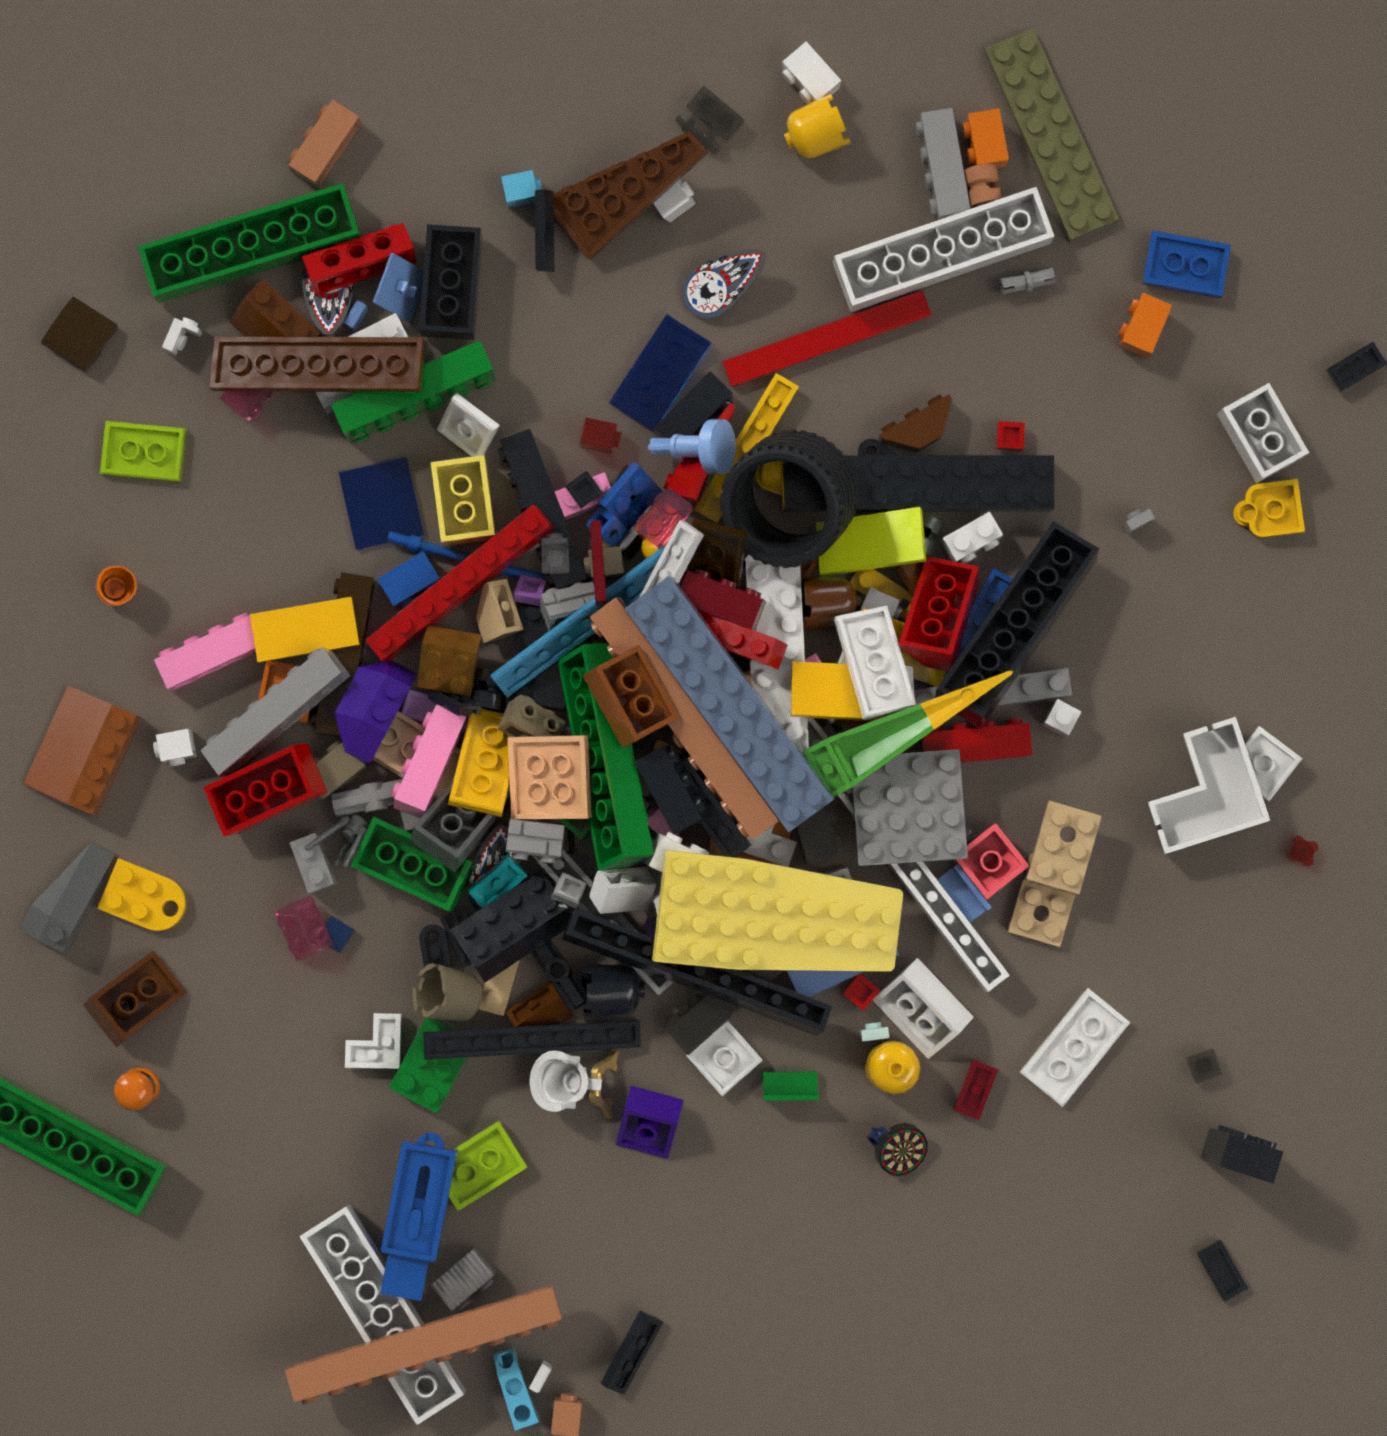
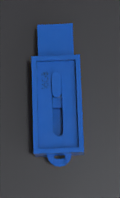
(416, 1214)

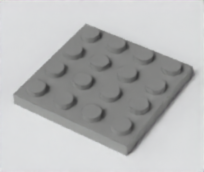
(911, 810)

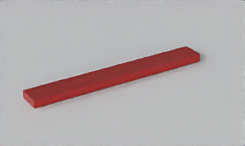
(826, 338)

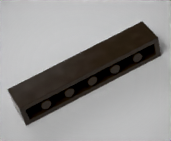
(361, 590)

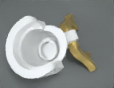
(561, 1081)

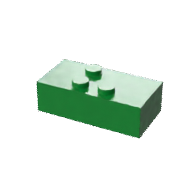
(393, 858)

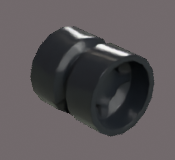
(488, 692)

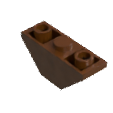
(919, 427)

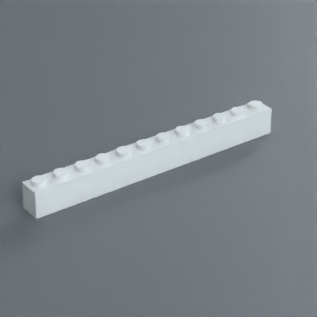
(936, 904)

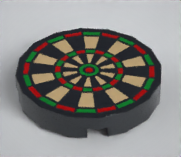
(901, 1149)

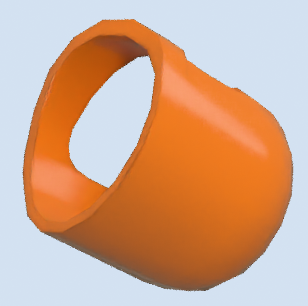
(113, 581)
(135, 1089)

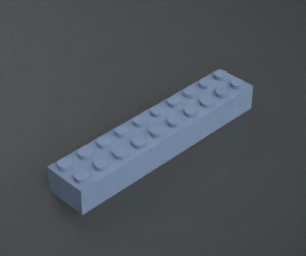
(729, 703)

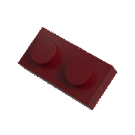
(975, 1089)

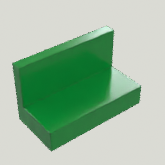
(790, 1086)

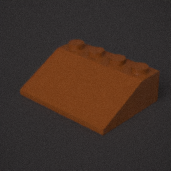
(82, 751)

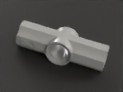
(366, 798)

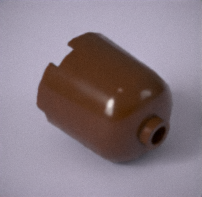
(825, 599)

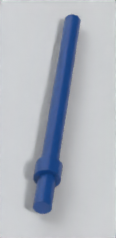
(415, 544)

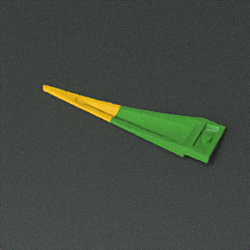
(859, 752)

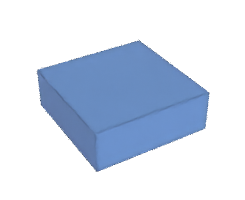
(356, 316)

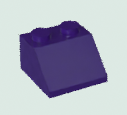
(649, 1122)

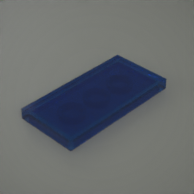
(660, 372)

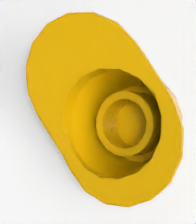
(770, 478)

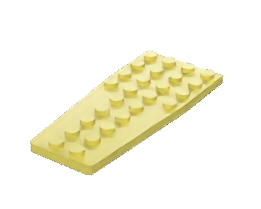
(772, 917)

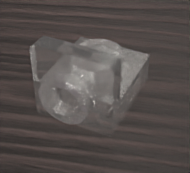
(555, 554)

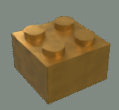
(449, 660)

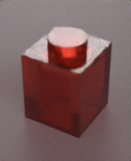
(600, 436)

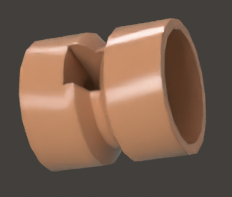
(982, 184)

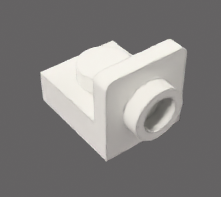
(176, 336)

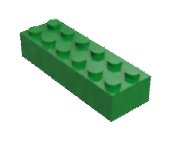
(441, 380)

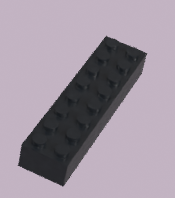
(1021, 618)

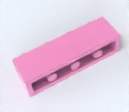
(206, 654)
(429, 762)

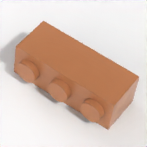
(324, 143)

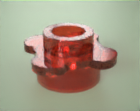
(1295, 854)

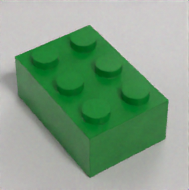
(427, 1080)

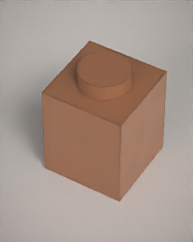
(566, 1415)

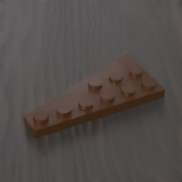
(612, 199)

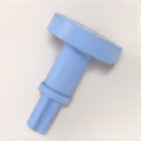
(713, 446)

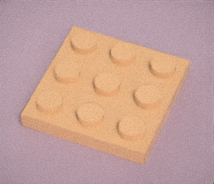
(549, 777)

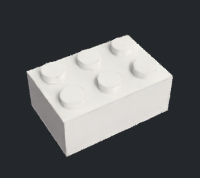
(1262, 433)

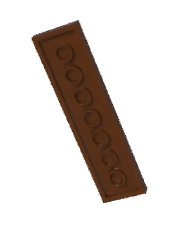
(317, 364)

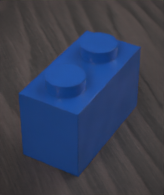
(409, 580)

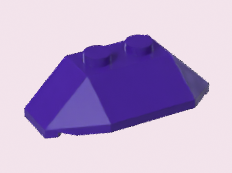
(371, 707)

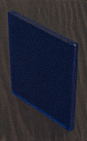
(380, 501)

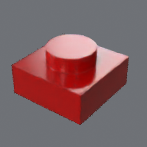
(1010, 436)
(861, 992)

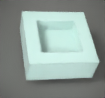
(874, 1031)

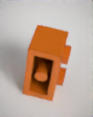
(986, 138)
(1144, 325)

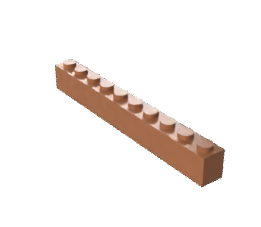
(691, 728)
(423, 1343)

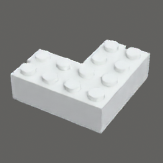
(1226, 793)

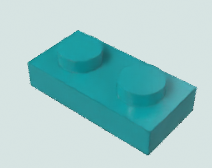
(497, 881)

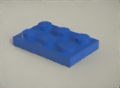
(1186, 264)

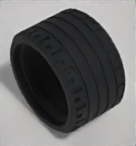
(828, 468)

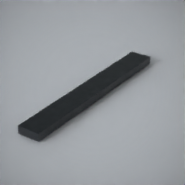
(531, 1039)

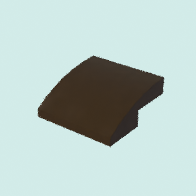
(79, 334)

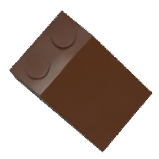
(134, 998)

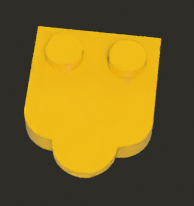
(1271, 509)

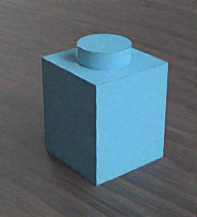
(520, 188)

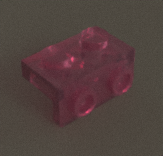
(663, 517)
(303, 928)

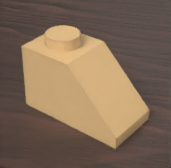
(497, 612)

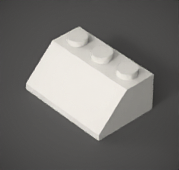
(923, 1008)

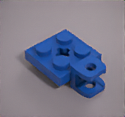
(618, 510)

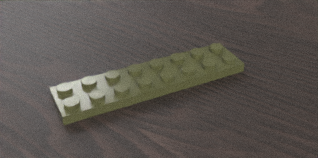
(1051, 135)

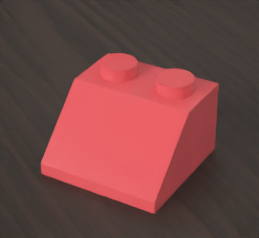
(991, 861)

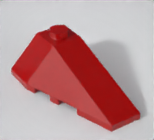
(689, 475)

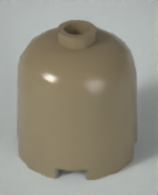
(447, 994)

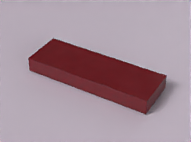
(598, 563)

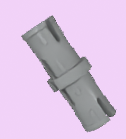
(1027, 281)

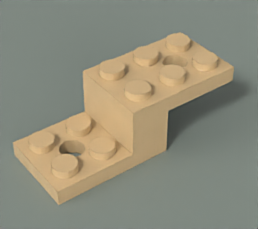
(1054, 873)

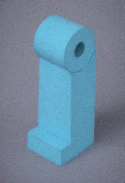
(515, 1389)

